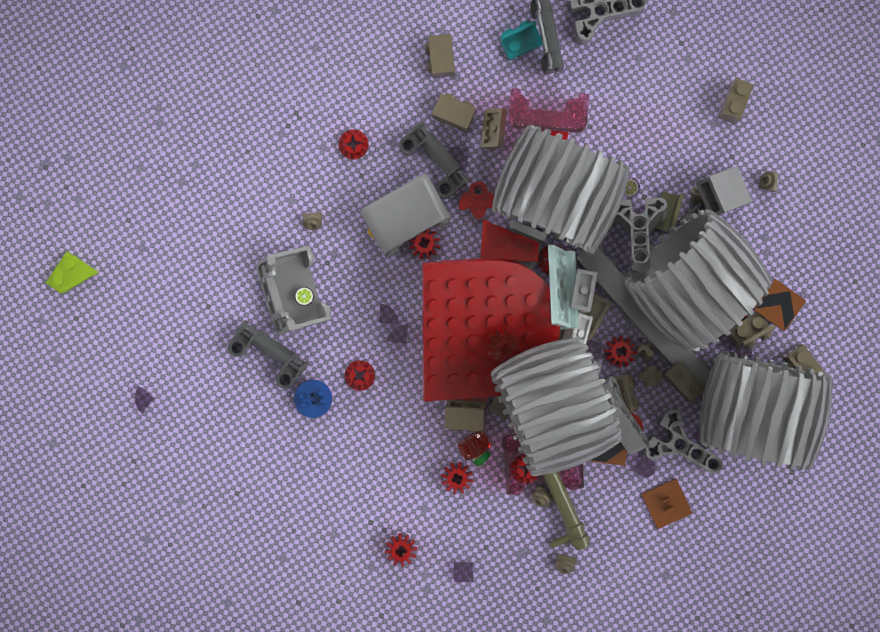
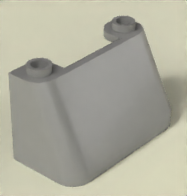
(405, 214)
(280, 279)

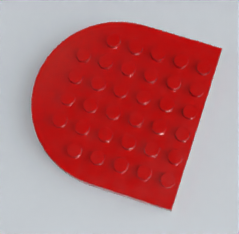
(467, 304)

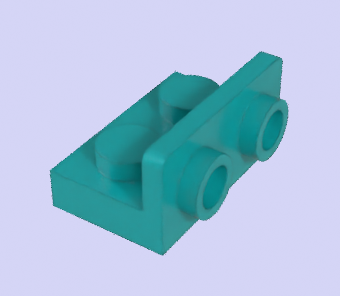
(520, 40)

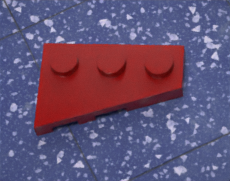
(504, 244)

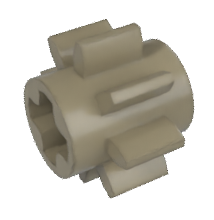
(651, 376)

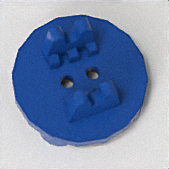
(322, 397)

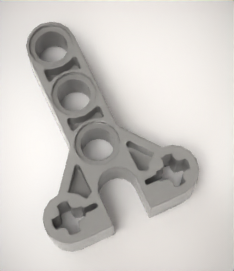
(591, 24)
(654, 213)
(677, 432)
(632, 435)

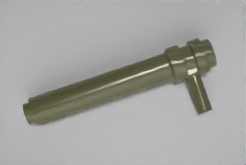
(574, 527)

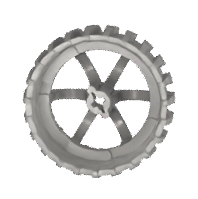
(561, 188)
(699, 281)
(557, 406)
(765, 411)

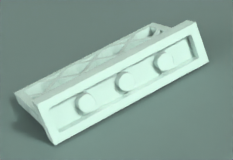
(562, 280)

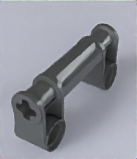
(551, 58)
(439, 155)
(272, 349)

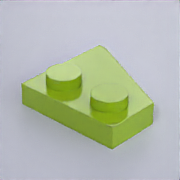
(70, 273)

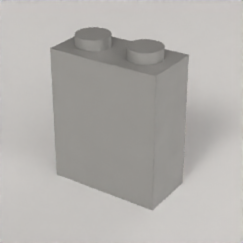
(724, 191)

